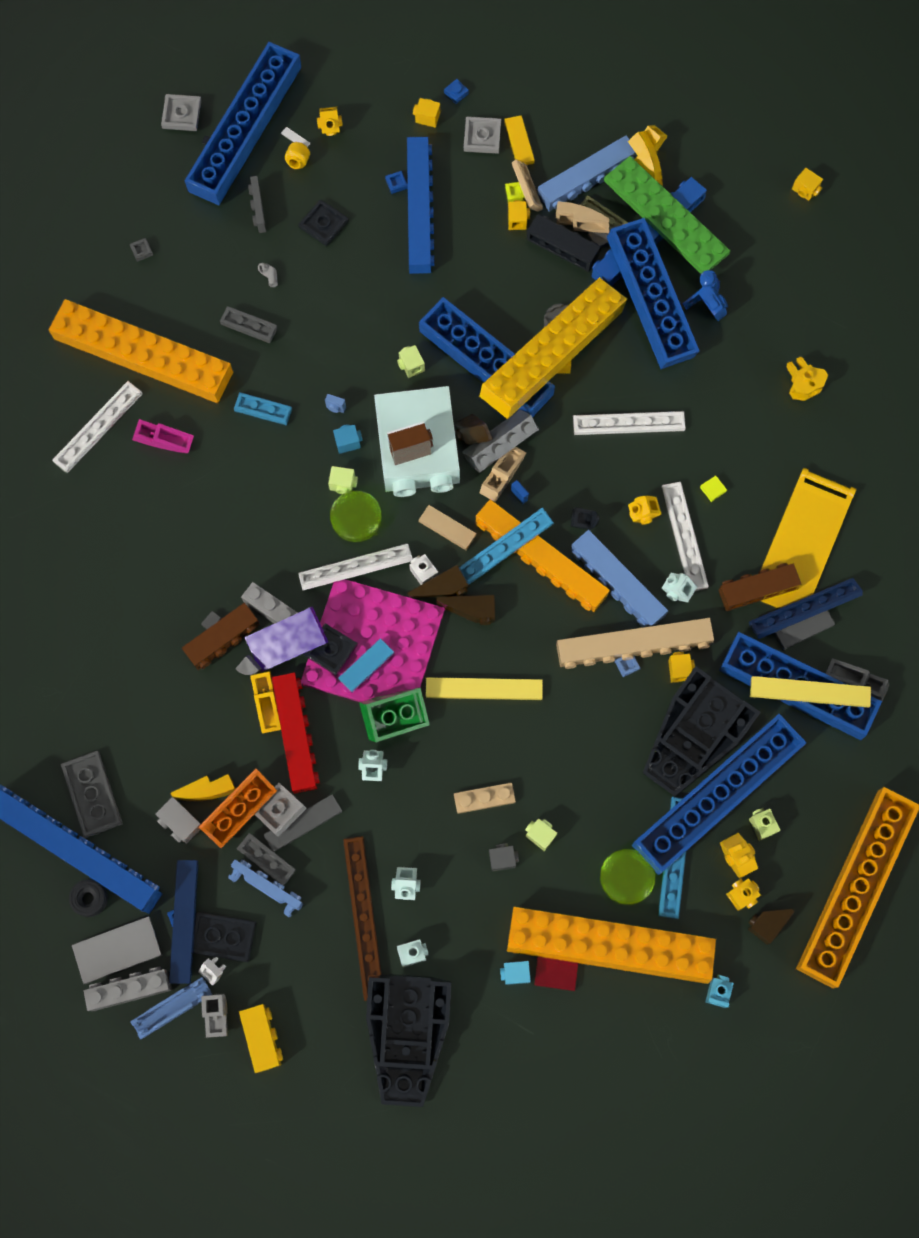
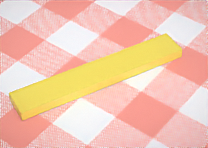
(484, 688)
(810, 691)

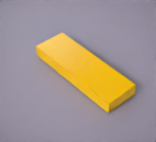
(519, 140)

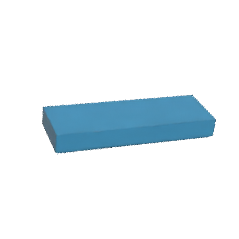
(263, 408)
(366, 665)

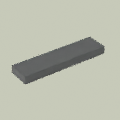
(307, 821)

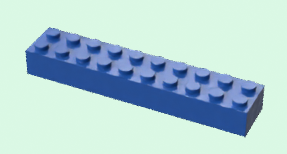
(243, 123)
(718, 794)
(78, 851)

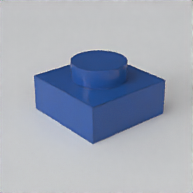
(456, 91)

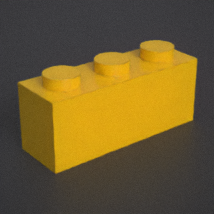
(261, 1038)

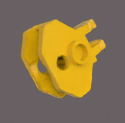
(806, 381)
(739, 855)

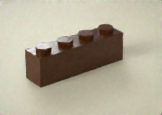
(760, 586)
(221, 636)

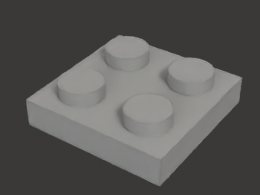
(181, 112)
(482, 135)
(280, 810)

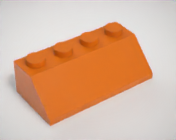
(238, 808)

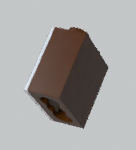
(410, 443)

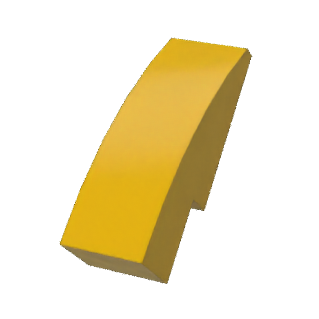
(647, 155)
(265, 701)
(205, 789)

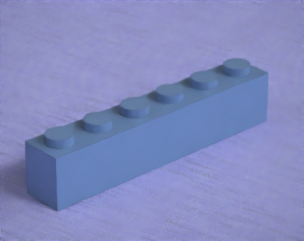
(584, 174)
(618, 580)

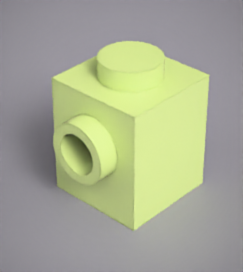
(411, 361)
(342, 480)
(764, 823)
(540, 833)

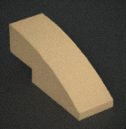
(581, 217)
(502, 473)

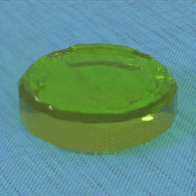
(355, 516)
(627, 877)

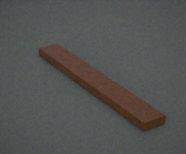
(362, 910)

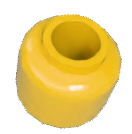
(297, 155)

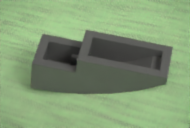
(857, 676)

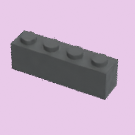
(504, 438)

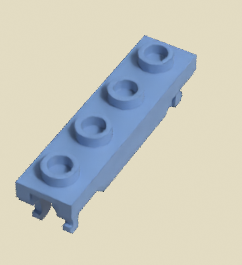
(273, 890)
(170, 1008)

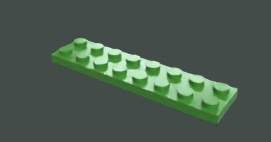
(666, 215)

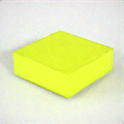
(514, 192)
(713, 488)

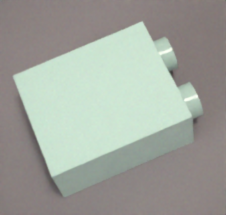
(408, 408)

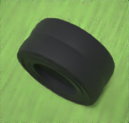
(76, 898)

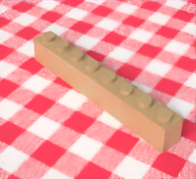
(635, 642)

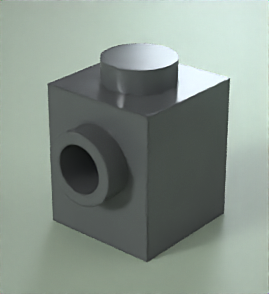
(503, 857)

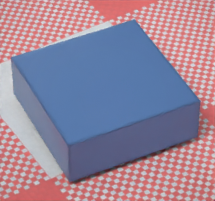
(627, 666)

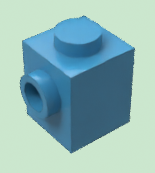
(347, 438)

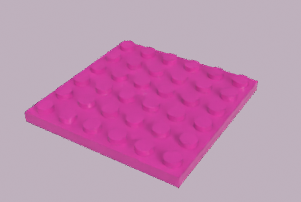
(367, 616)

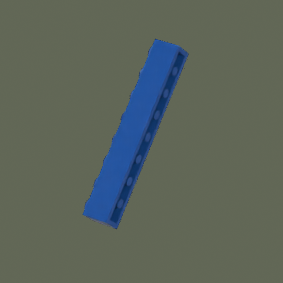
(689, 194)
(419, 205)

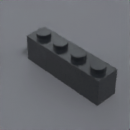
(563, 242)

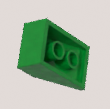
(394, 714)

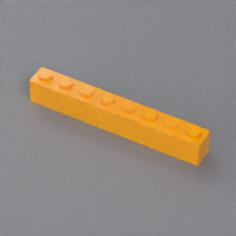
(545, 559)

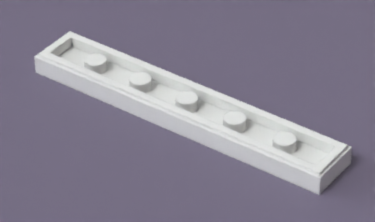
(629, 423)
(97, 427)
(684, 534)
(355, 566)

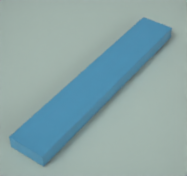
(506, 545)
(672, 883)

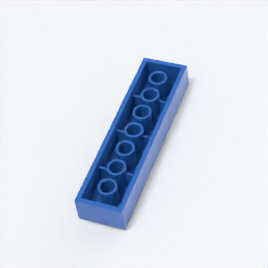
(652, 293)
(473, 347)
(752, 658)

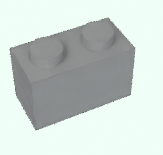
(178, 820)

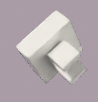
(211, 971)

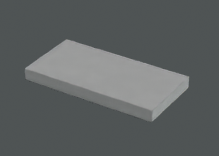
(116, 950)

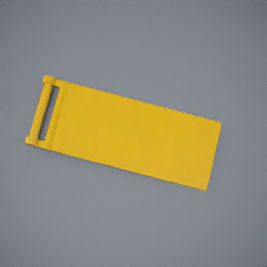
(807, 534)

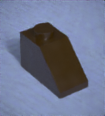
(472, 430)
(769, 924)

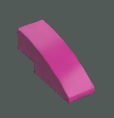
(162, 437)

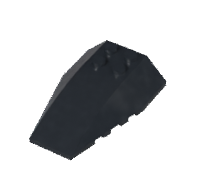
(697, 731)
(406, 1032)

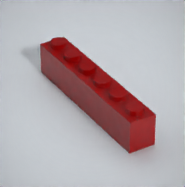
(294, 733)

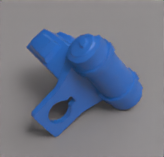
(709, 294)

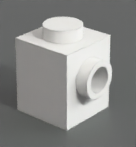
(423, 569)

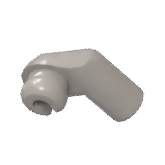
(270, 272)

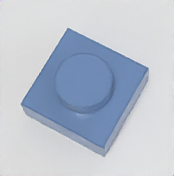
(335, 403)

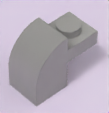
(215, 1013)

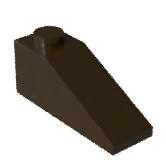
(446, 584)
(474, 608)

